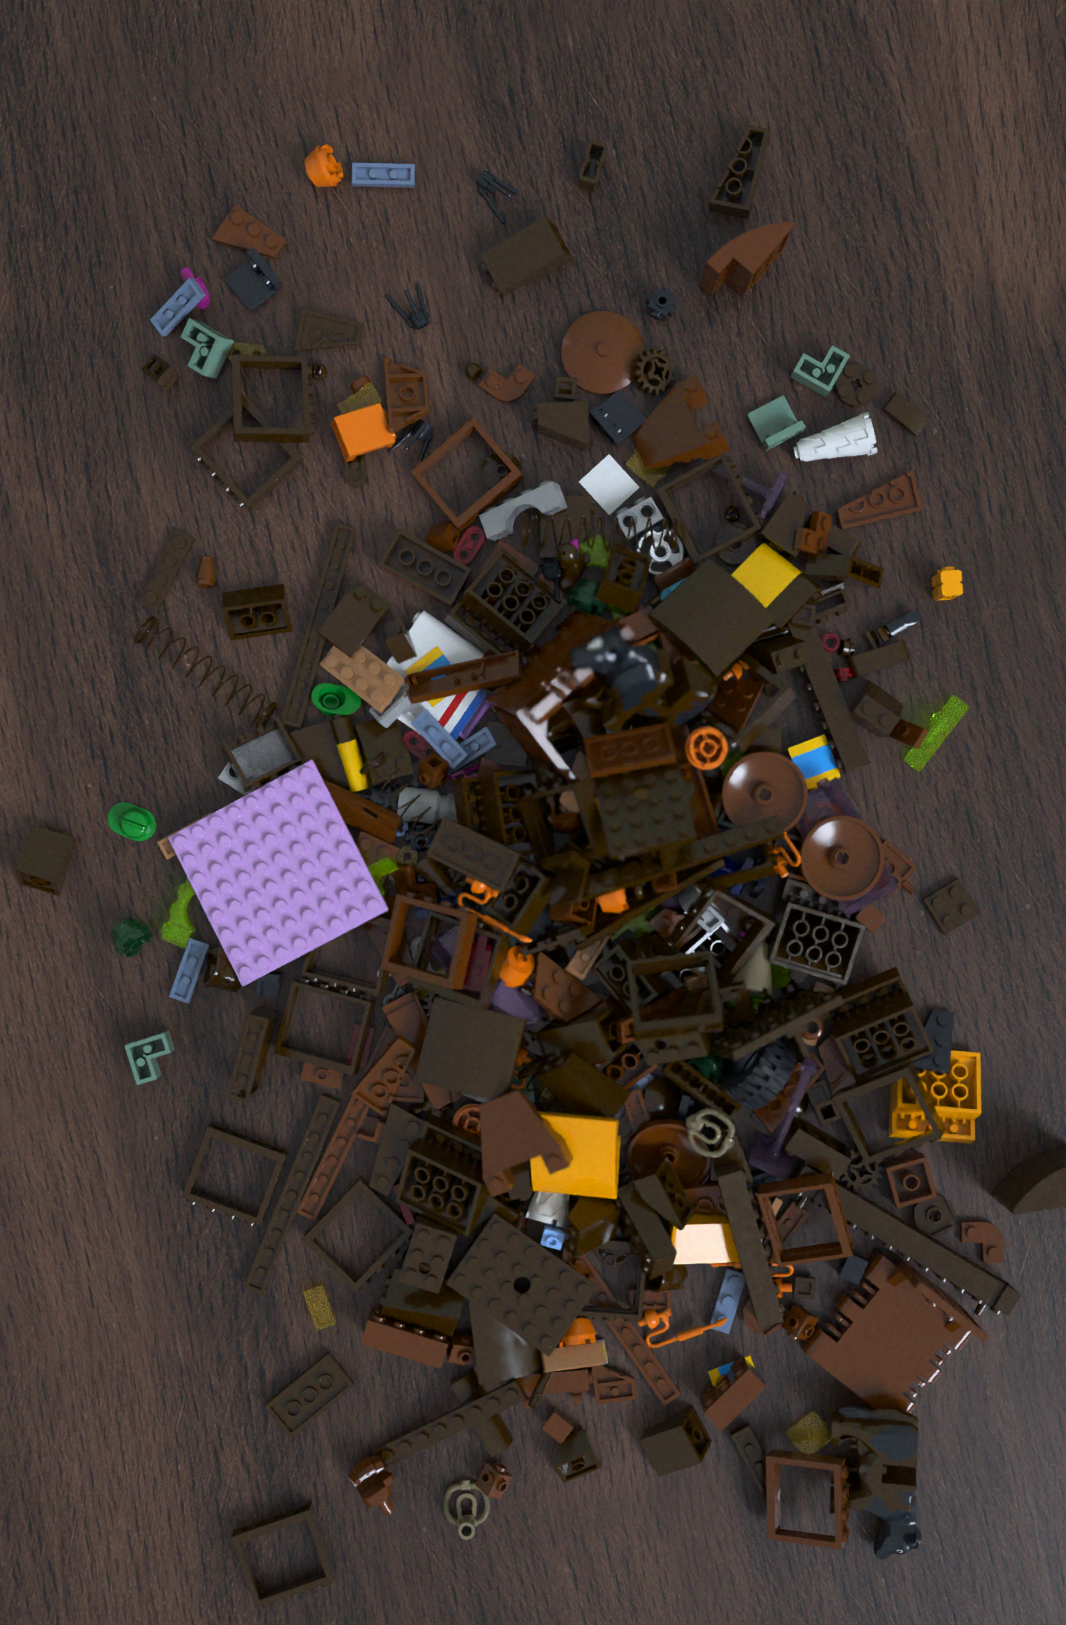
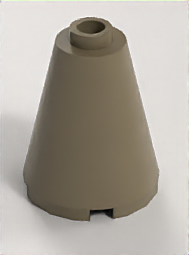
(757, 972)

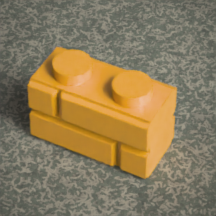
(947, 584)

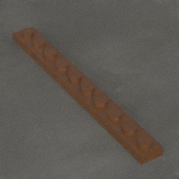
(340, 1142)
(628, 1334)

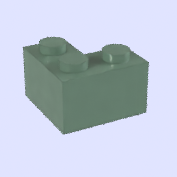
(210, 348)
(817, 375)
(143, 1055)

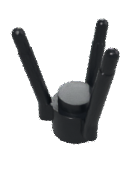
(488, 183)
(418, 318)
(421, 432)
(550, 569)

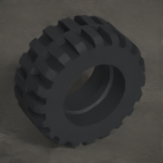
(760, 1074)

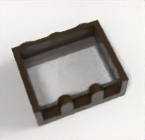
(262, 755)

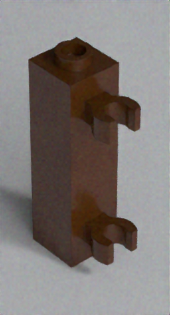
(560, 1382)

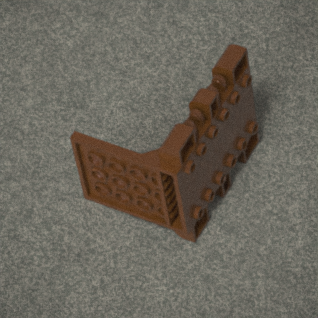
(544, 683)
(891, 1334)

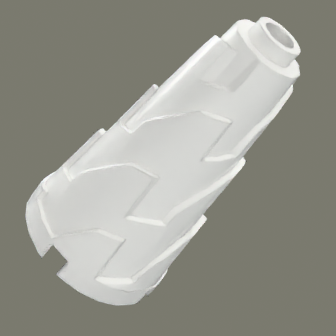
(845, 439)
(549, 1208)

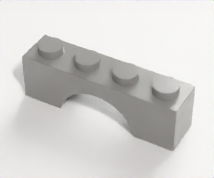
(500, 520)

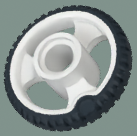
(670, 557)

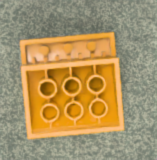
(952, 1094)
(595, 1155)

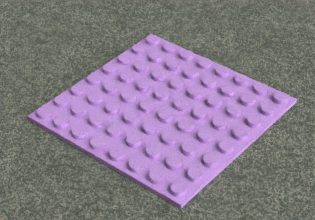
(278, 873)

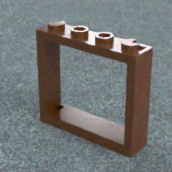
(487, 499)
(462, 948)
(812, 1253)
(841, 1493)

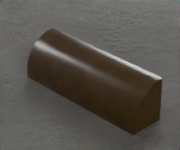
(700, 1088)
(491, 1430)

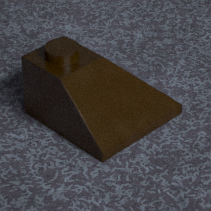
(576, 1456)

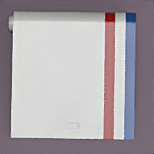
(453, 710)

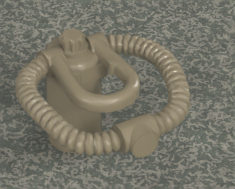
(700, 1120)
(465, 1522)

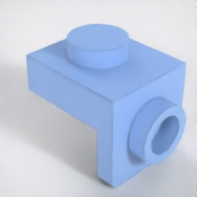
(552, 1236)

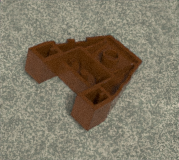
(671, 432)
(513, 1134)

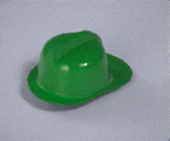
(335, 699)
(131, 821)

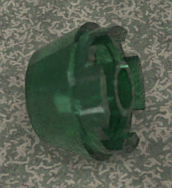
(583, 597)
(130, 936)
(708, 1066)

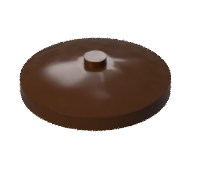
(601, 352)
(764, 787)
(841, 858)
(668, 1138)

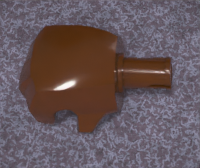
(373, 1483)

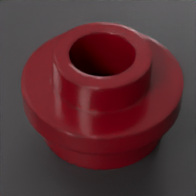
(835, 639)
(843, 674)

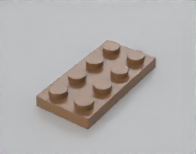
(365, 675)

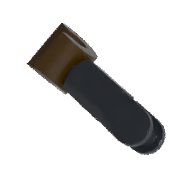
(881, 634)

